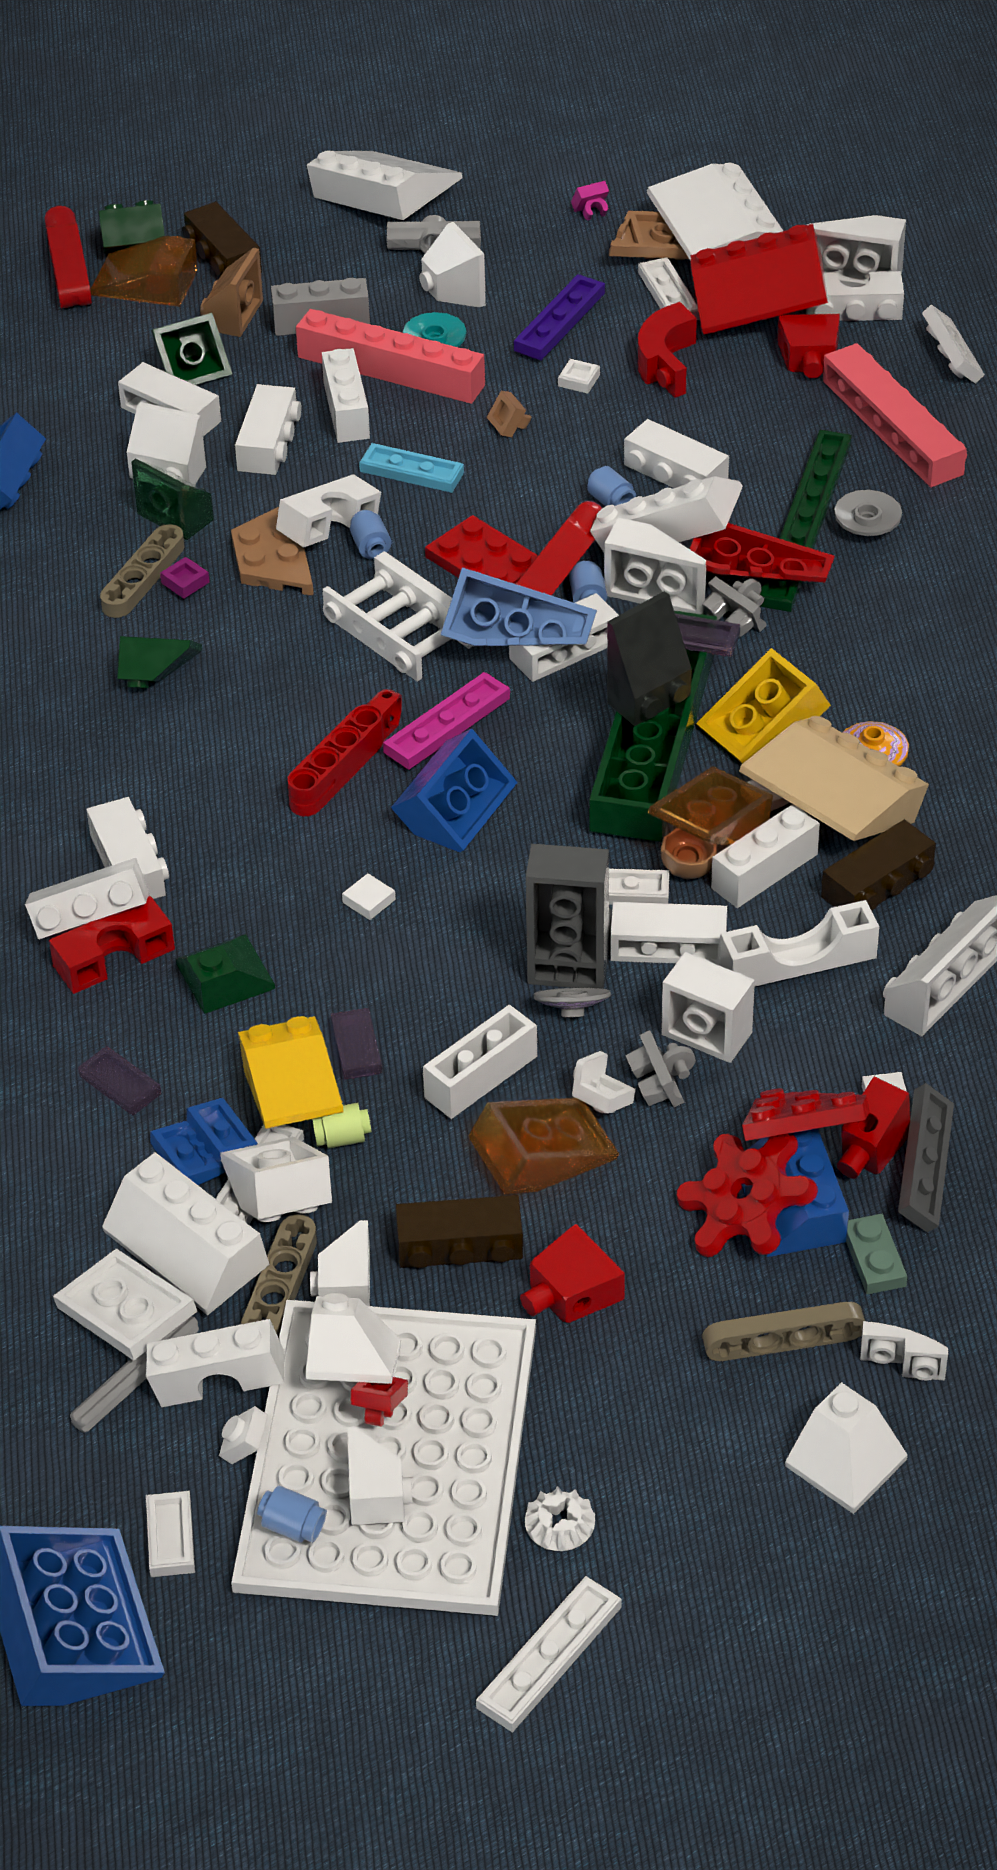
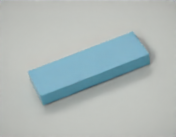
(411, 467)

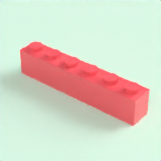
(394, 355)
(894, 415)

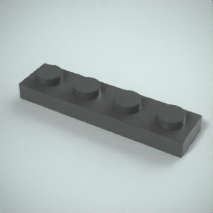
(926, 1158)

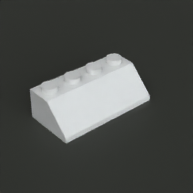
(678, 512)
(944, 969)
(184, 1234)

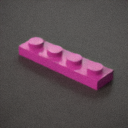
(446, 720)

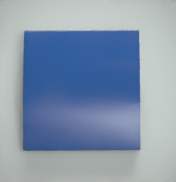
(197, 1143)

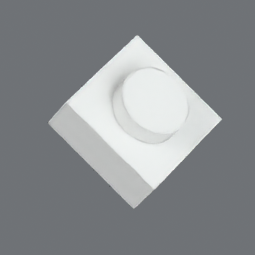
(242, 1435)

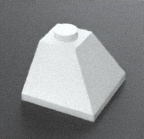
(454, 269)
(350, 1342)
(846, 1449)

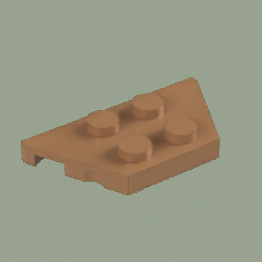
(646, 236)
(269, 556)

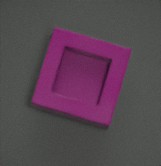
(184, 577)

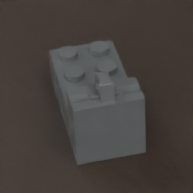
(567, 916)

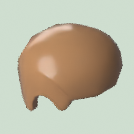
(686, 854)

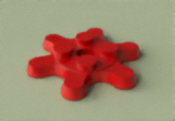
(756, 1212)

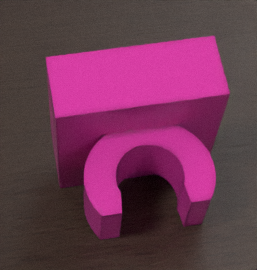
(589, 197)

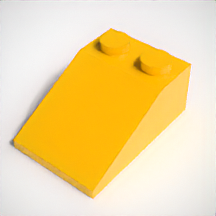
(762, 706)
(289, 1071)

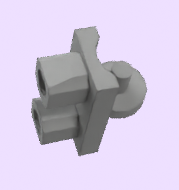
(741, 600)
(662, 1085)

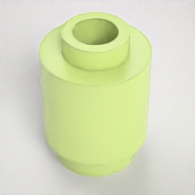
(343, 1127)

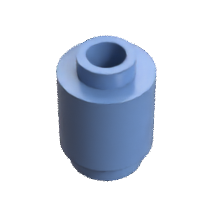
(609, 487)
(369, 534)
(587, 580)
(291, 1514)

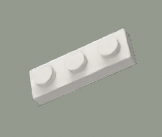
(952, 345)

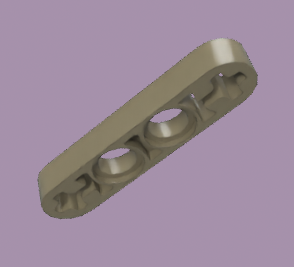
(149, 573)
(283, 1282)
(739, 1337)

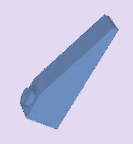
(507, 614)

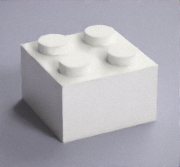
(707, 1007)

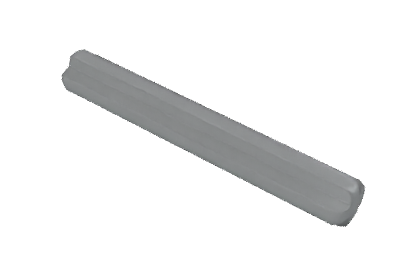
(120, 1384)

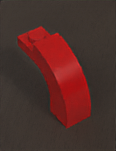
(658, 338)

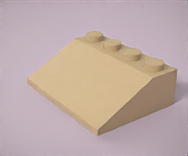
(837, 779)

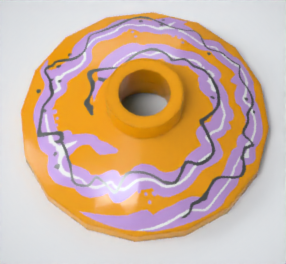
(882, 738)

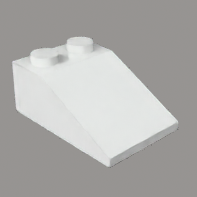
(861, 246)
(647, 562)

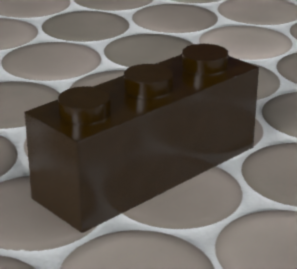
(217, 236)
(880, 867)
(459, 1231)

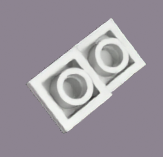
(920, 1355)

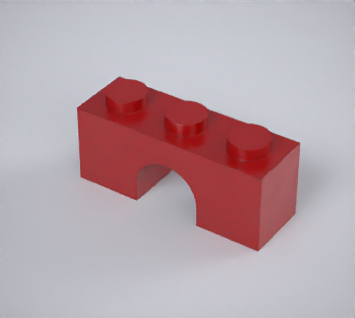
(81, 951)

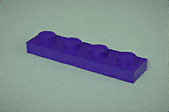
(559, 317)

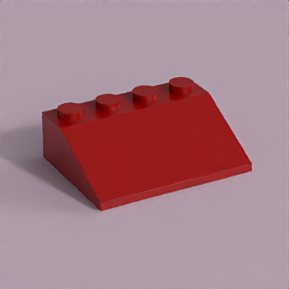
(758, 278)

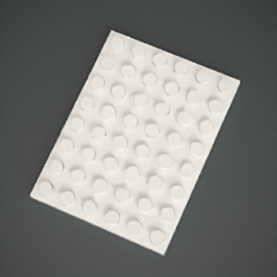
(454, 1440)

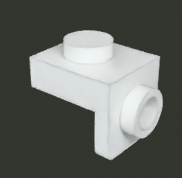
(597, 1088)

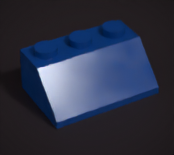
(18, 453)
(455, 792)
(826, 1217)

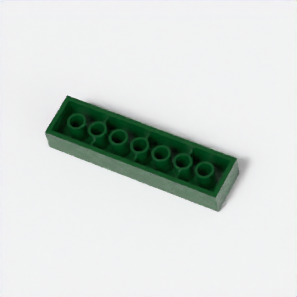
(646, 761)

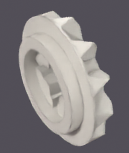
(567, 1533)

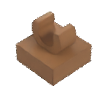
(508, 414)

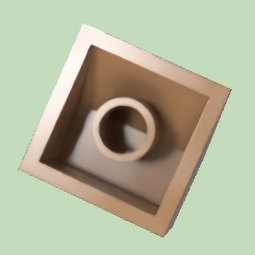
(236, 295)

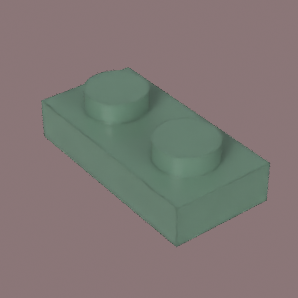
(875, 1254)

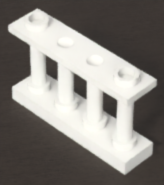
(407, 590)

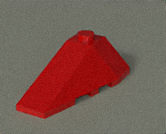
(754, 555)

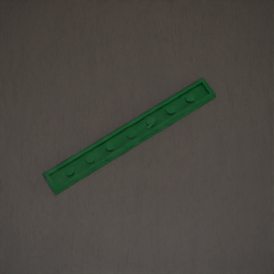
(809, 509)

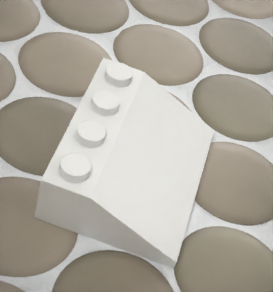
(377, 181)
(712, 208)

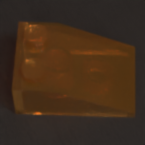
(149, 272)
(715, 807)
(539, 1142)

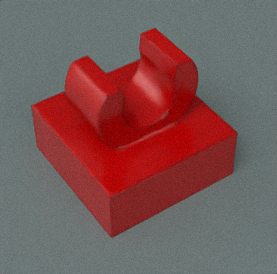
(379, 1399)

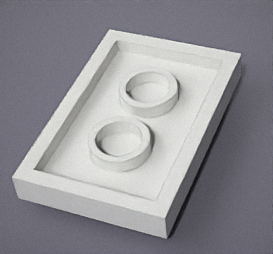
(125, 1304)

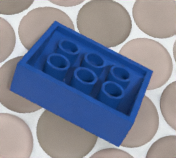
(72, 1615)

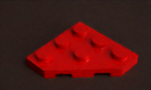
(800, 1111)

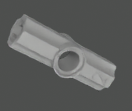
(419, 234)

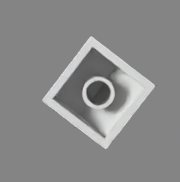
(168, 440)
(278, 1178)

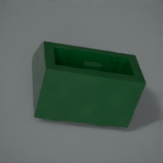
(130, 225)

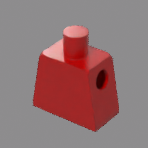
(806, 340)
(876, 1140)
(573, 1278)

